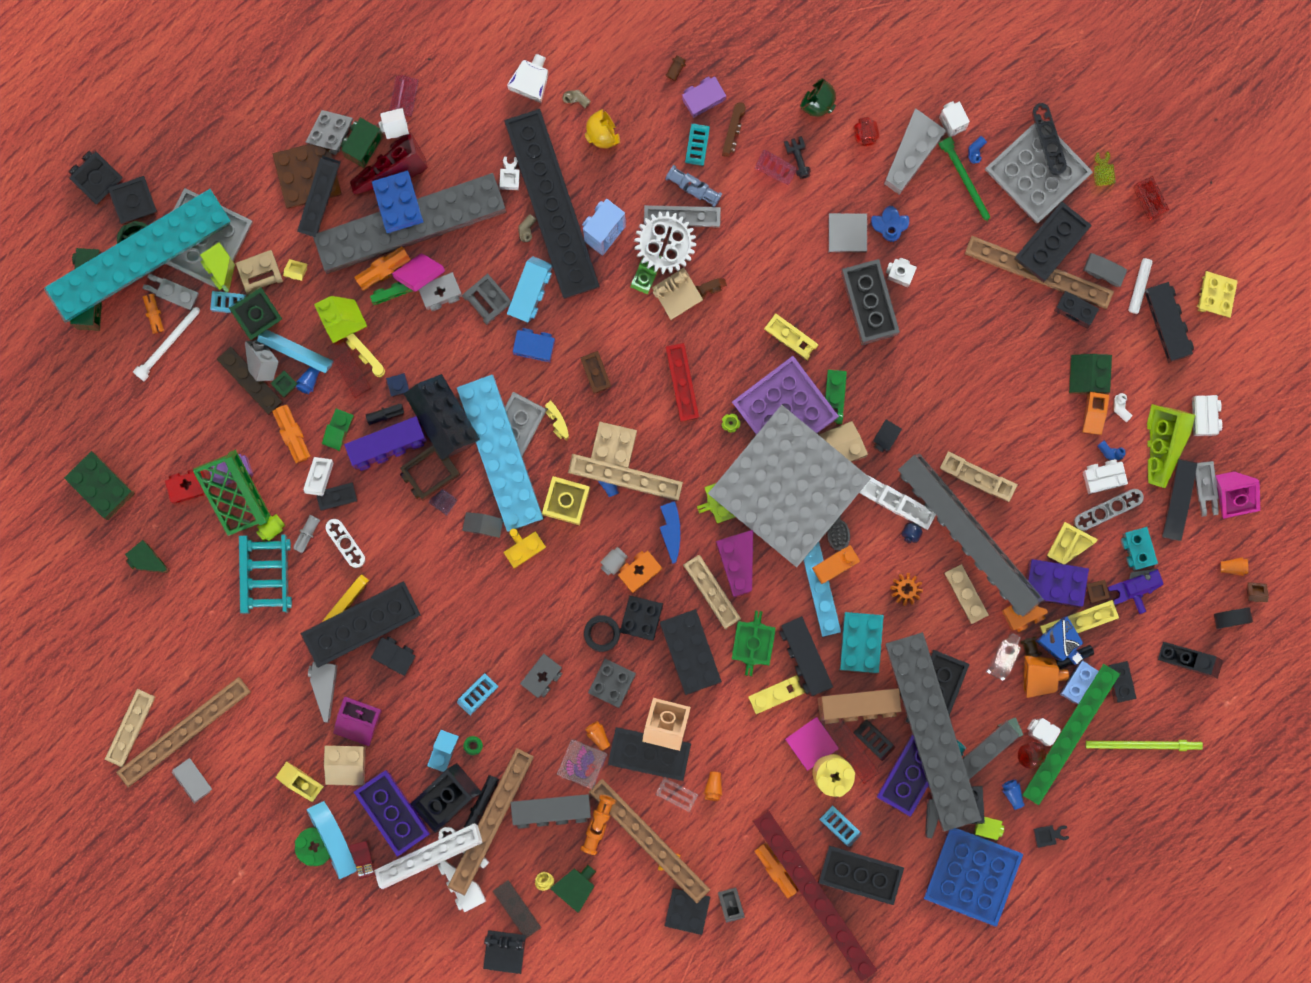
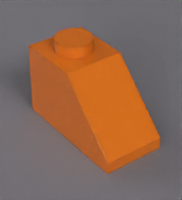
(836, 564)

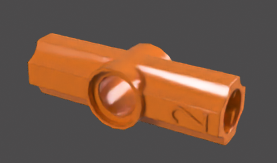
(382, 268)
(291, 434)
(776, 870)

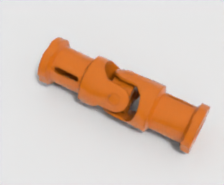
(600, 818)

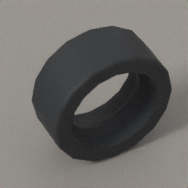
(1233, 618)
(587, 633)

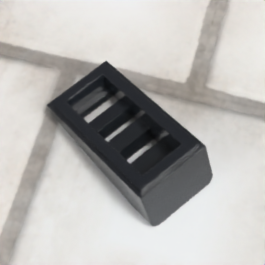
(886, 751)

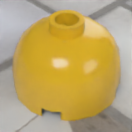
(601, 130)

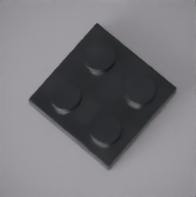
(132, 200)
(686, 913)

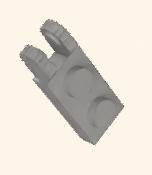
(173, 292)
(1206, 487)

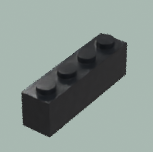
(1168, 322)
(806, 656)

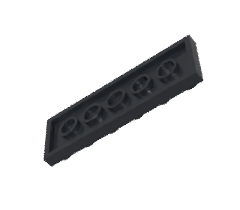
(360, 624)

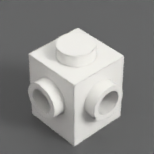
(393, 123)
(901, 272)

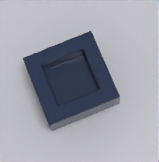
(397, 385)

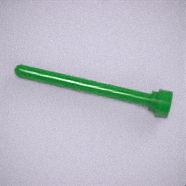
(948, 147)

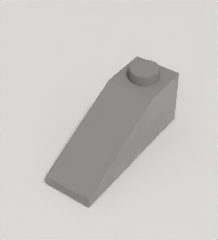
(323, 685)

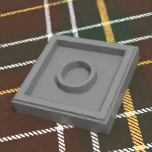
(847, 232)

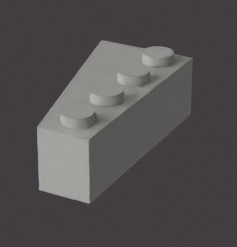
(916, 146)

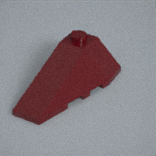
(402, 157)

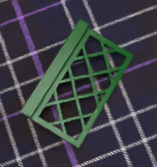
(247, 490)

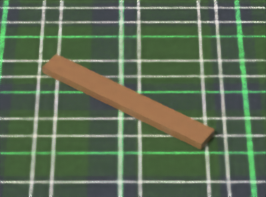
(1057, 280)
(183, 732)
(491, 820)
(652, 843)

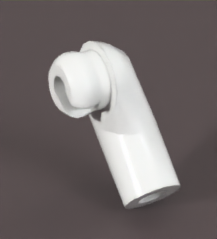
(1119, 407)

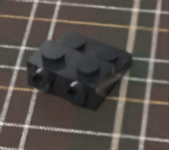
(94, 176)

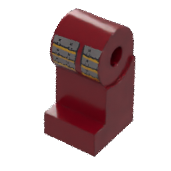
(363, 859)

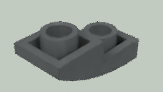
(1105, 269)

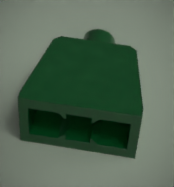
(575, 887)

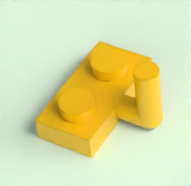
(524, 548)

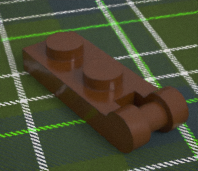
(734, 128)

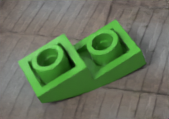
(644, 277)

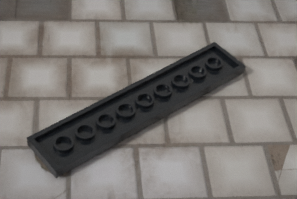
(551, 204)

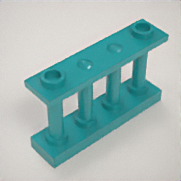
(247, 565)

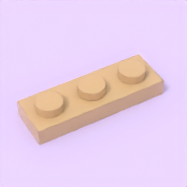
(966, 594)

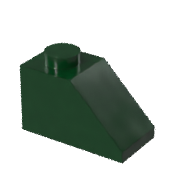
(145, 559)

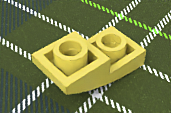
(560, 426)

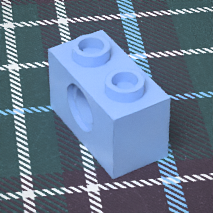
(1078, 682)

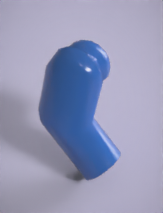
(974, 150)
(1111, 453)

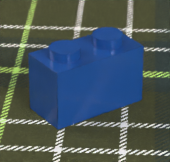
(534, 345)

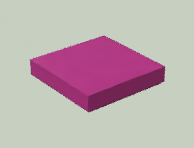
(418, 272)
(811, 743)

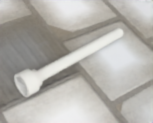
(143, 371)

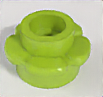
(726, 419)

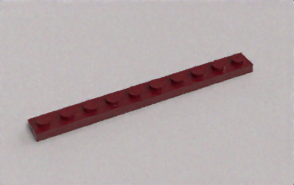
(814, 895)

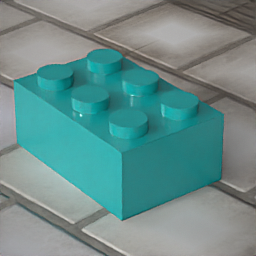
(861, 642)

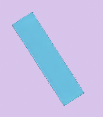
(295, 351)

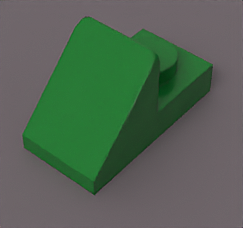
(337, 429)

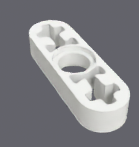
(349, 558)

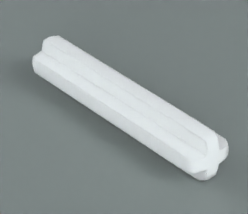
(1140, 286)

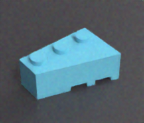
(530, 289)

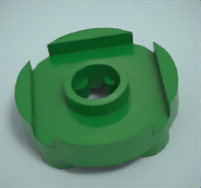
(302, 849)

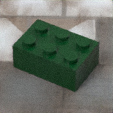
(99, 485)

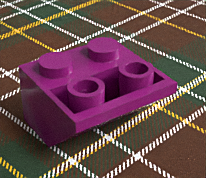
(357, 721)

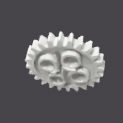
(681, 248)

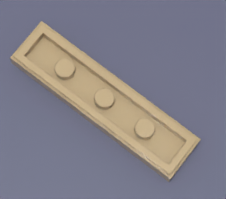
(712, 591)
(130, 728)

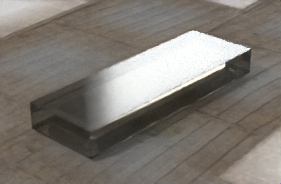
(517, 909)

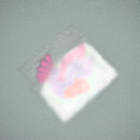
(582, 764)

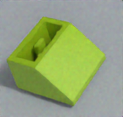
(220, 264)

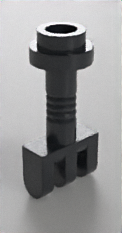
(803, 171)

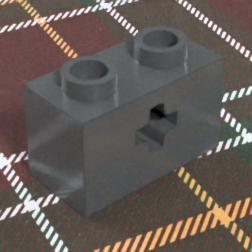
(543, 665)

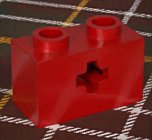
(178, 493)

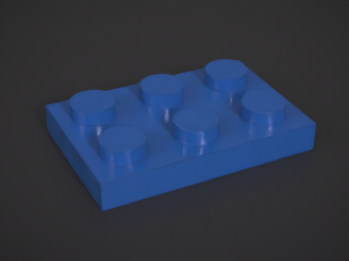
(397, 201)

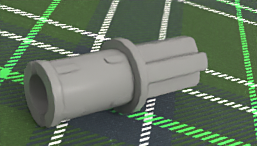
(306, 534)

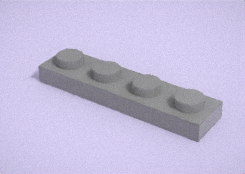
(694, 215)

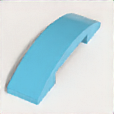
(332, 839)

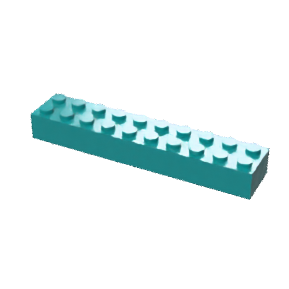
(137, 255)

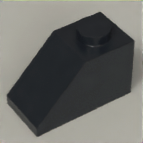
(886, 436)

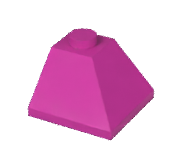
(1237, 494)

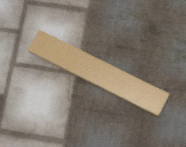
(625, 477)

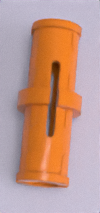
(153, 313)

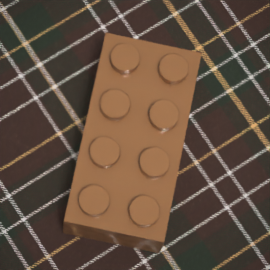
(859, 704)

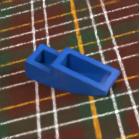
(671, 530)

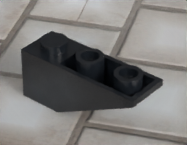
(1190, 660)

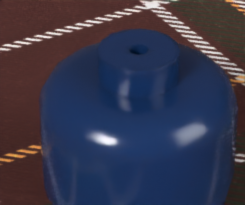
(912, 532)

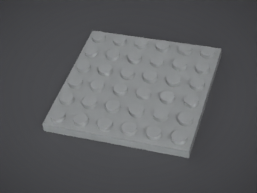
(789, 486)

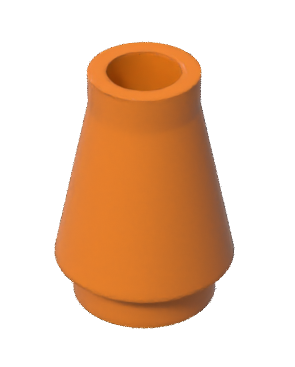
(1235, 566)
(597, 734)
(713, 788)

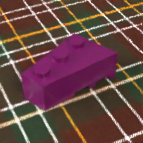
(737, 560)

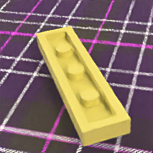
(1089, 618)

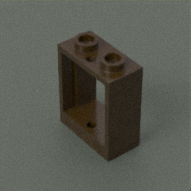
(415, 461)

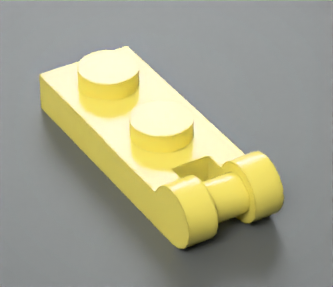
(790, 336)
(353, 342)
(775, 695)

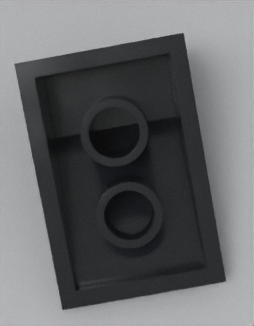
(446, 797)

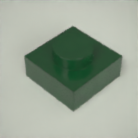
(284, 384)

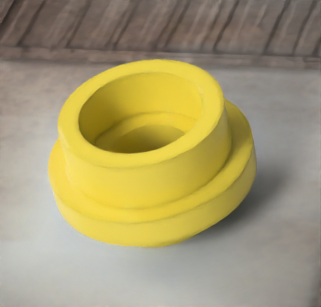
(544, 881)

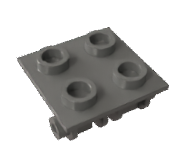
(612, 683)

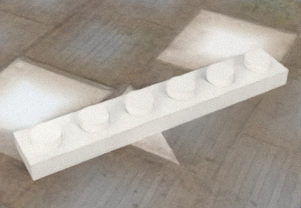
(428, 856)

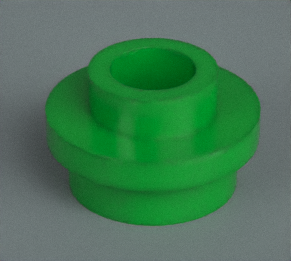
(466, 745)

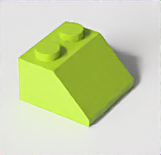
(340, 317)

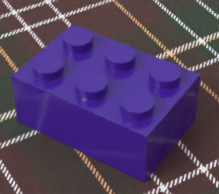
(1058, 582)

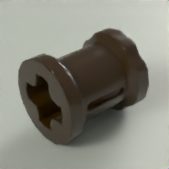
(1031, 647)

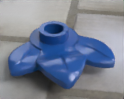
(890, 221)

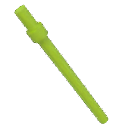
(1181, 745)

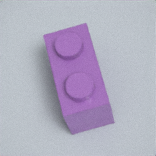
(704, 96)

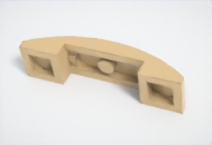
(978, 477)

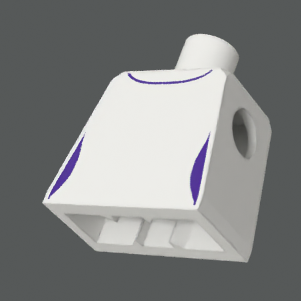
(530, 79)

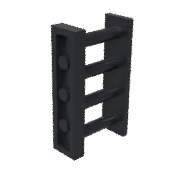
(318, 196)

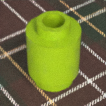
(271, 528)

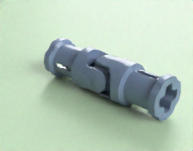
(697, 188)

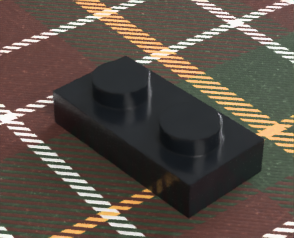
(337, 497)

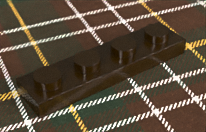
(257, 389)

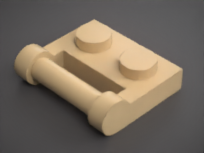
(258, 266)

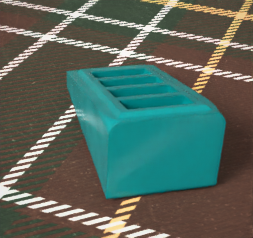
(700, 128)

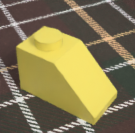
(299, 781)

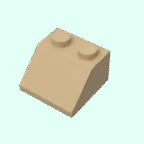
(846, 441)
(344, 765)

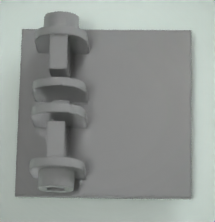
(330, 131)

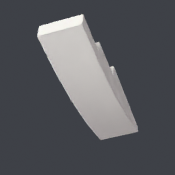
(898, 503)

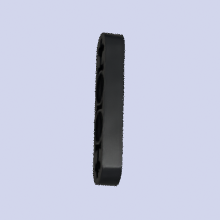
(1047, 139)

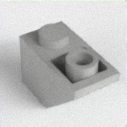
(260, 361)

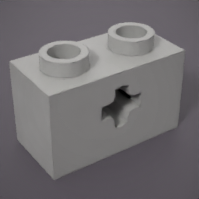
(445, 283)

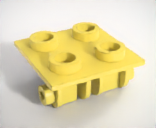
(1217, 294)

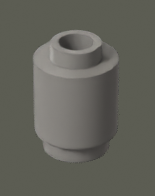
(613, 561)

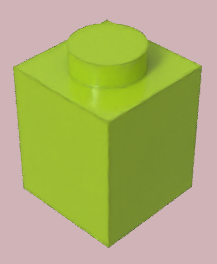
(991, 829)

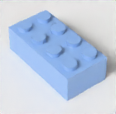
(604, 226)

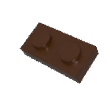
(595, 372)

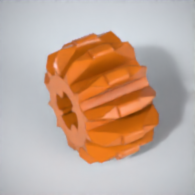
(900, 585)

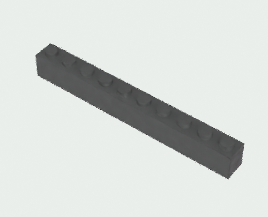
(970, 535)

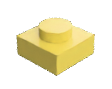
(295, 269)

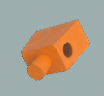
(1042, 676)

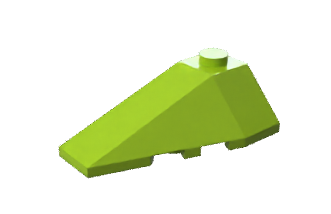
(1168, 437)

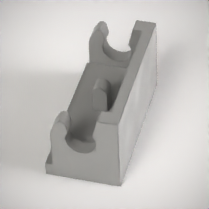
(191, 780)

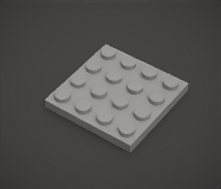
(1026, 176)
(229, 237)

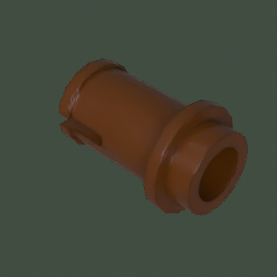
(675, 68)

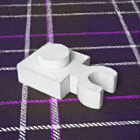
(509, 176)

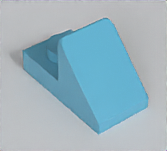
(442, 751)

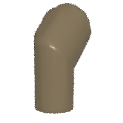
(576, 96)
(524, 228)

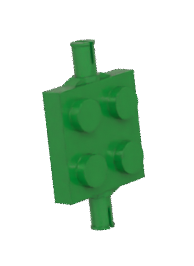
(753, 643)

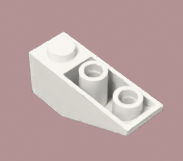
(473, 895)

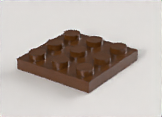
(297, 170)

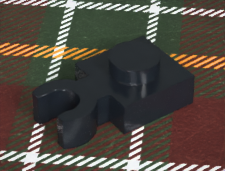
(1047, 835)

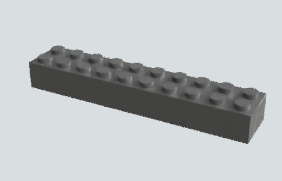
(440, 212)
(933, 732)

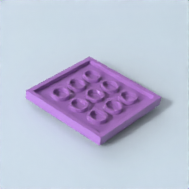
(788, 387)

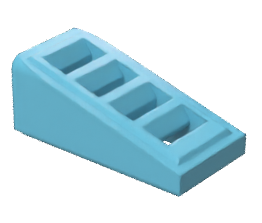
(214, 300)
(465, 706)
(852, 838)

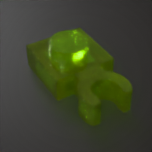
(1104, 173)

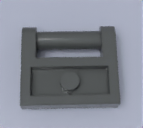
(492, 295)

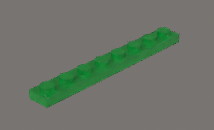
(1071, 734)

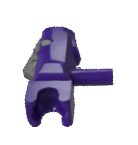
(1137, 585)

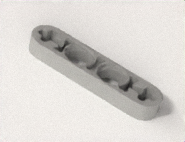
(1107, 507)

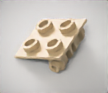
(677, 293)

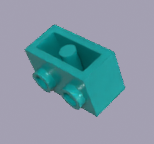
(1139, 549)

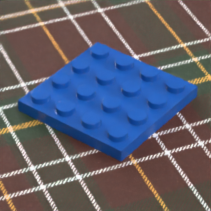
(973, 876)

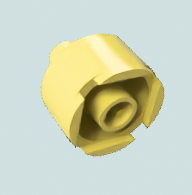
(830, 765)

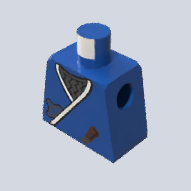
(1062, 641)

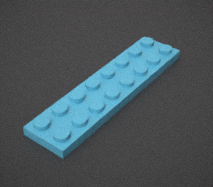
(500, 453)

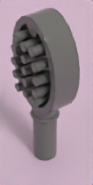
(838, 535)

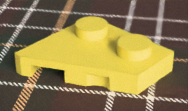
(1069, 544)

